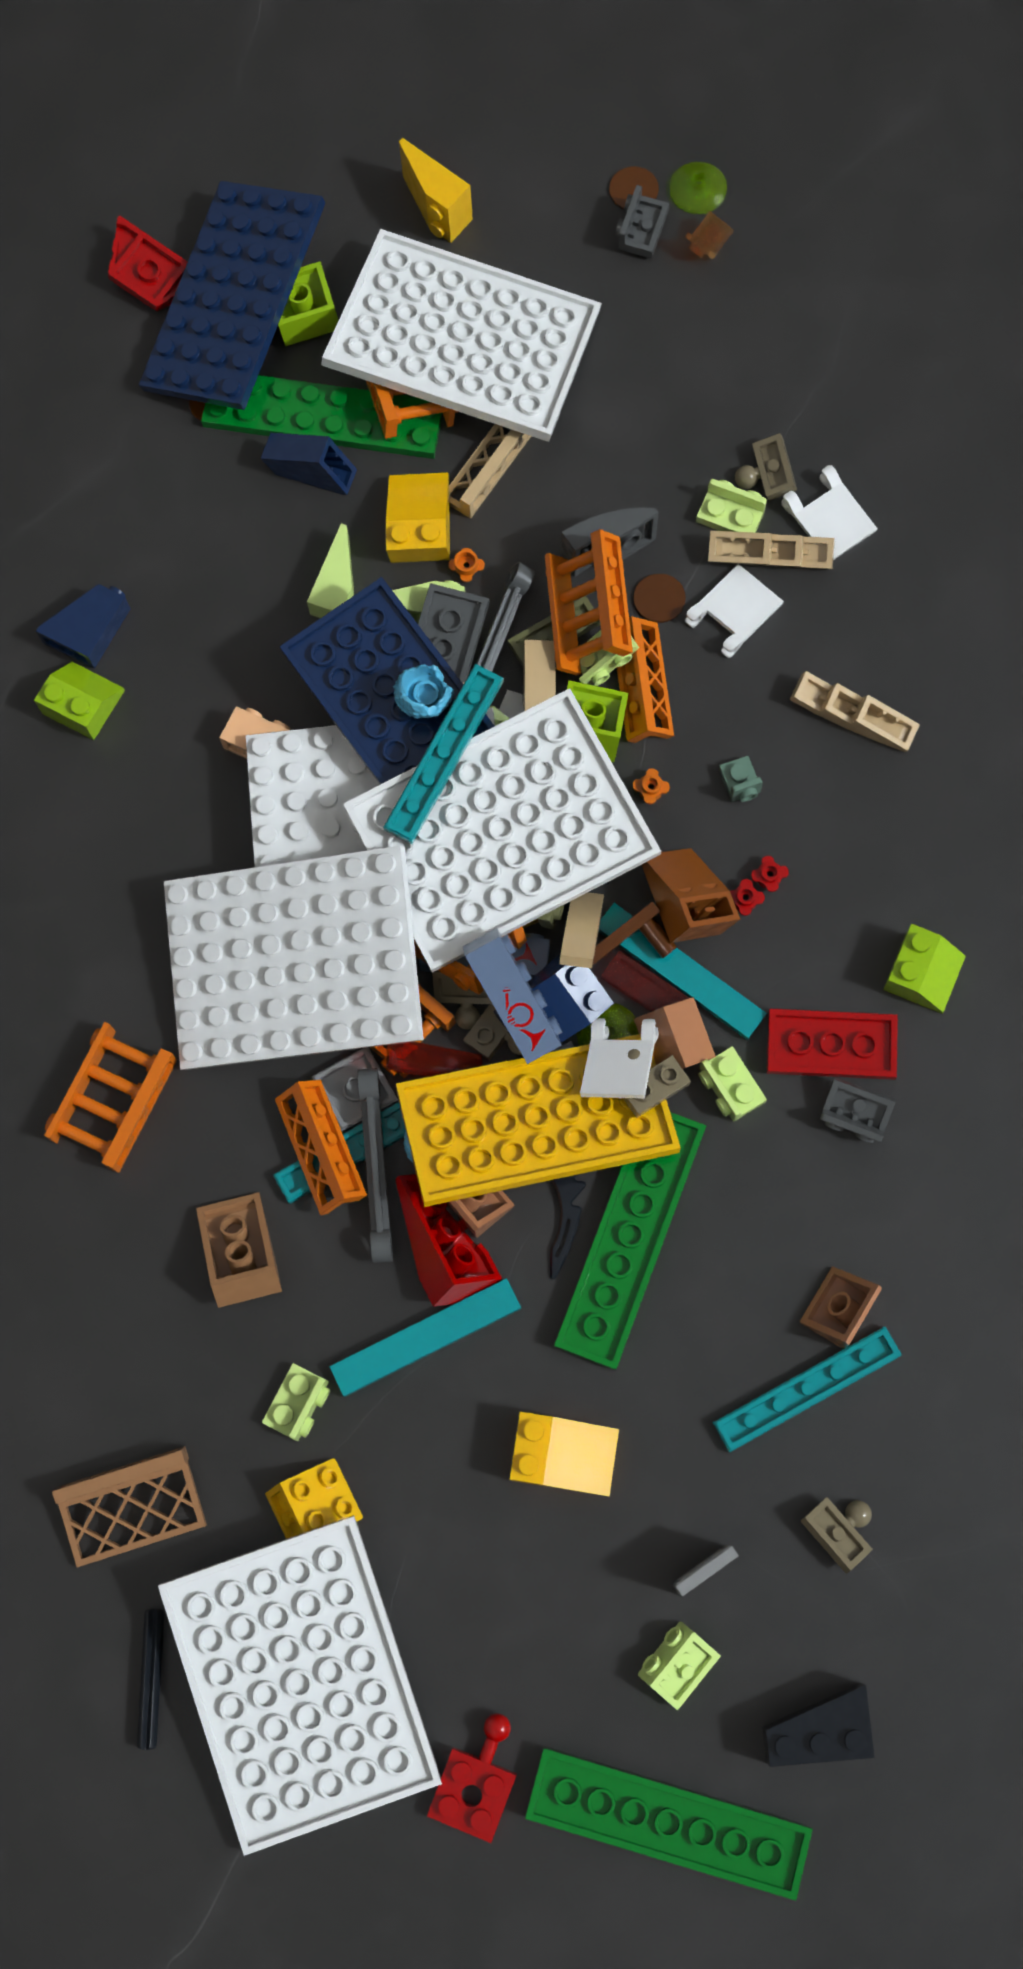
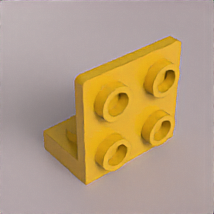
(312, 1499)

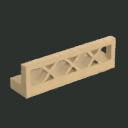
(492, 471)

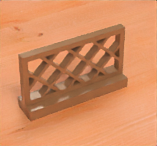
(120, 1478)

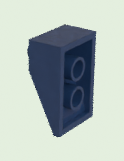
(571, 996)

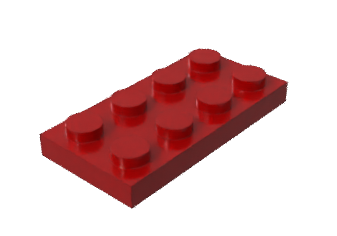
(832, 1044)

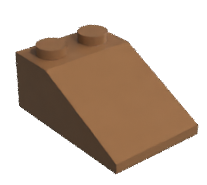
(238, 1250)

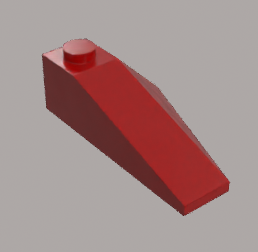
(444, 1254)

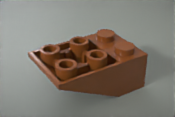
(689, 896)

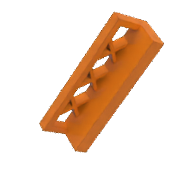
(636, 680)
(324, 1141)

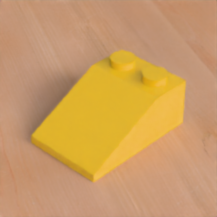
(437, 191)
(418, 518)
(564, 1454)

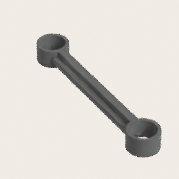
(516, 586)
(375, 1166)

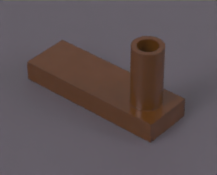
(648, 927)

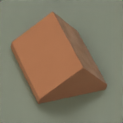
(679, 1034)
(482, 1210)
(840, 1306)

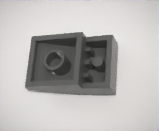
(633, 525)

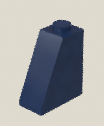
(309, 461)
(86, 625)

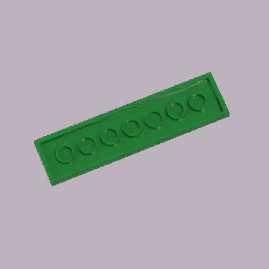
(326, 410)
(627, 1251)
(669, 1823)

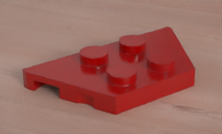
(144, 266)

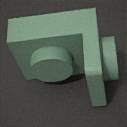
(740, 779)

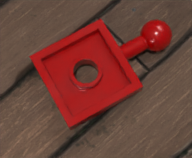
(465, 1770)

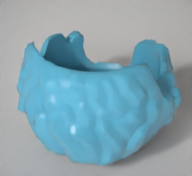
(422, 691)

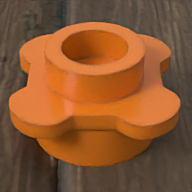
(466, 556)
(651, 795)

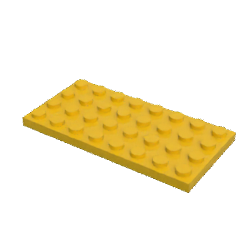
(522, 1126)

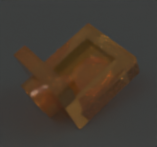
(709, 236)

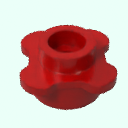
(770, 883)
(746, 906)

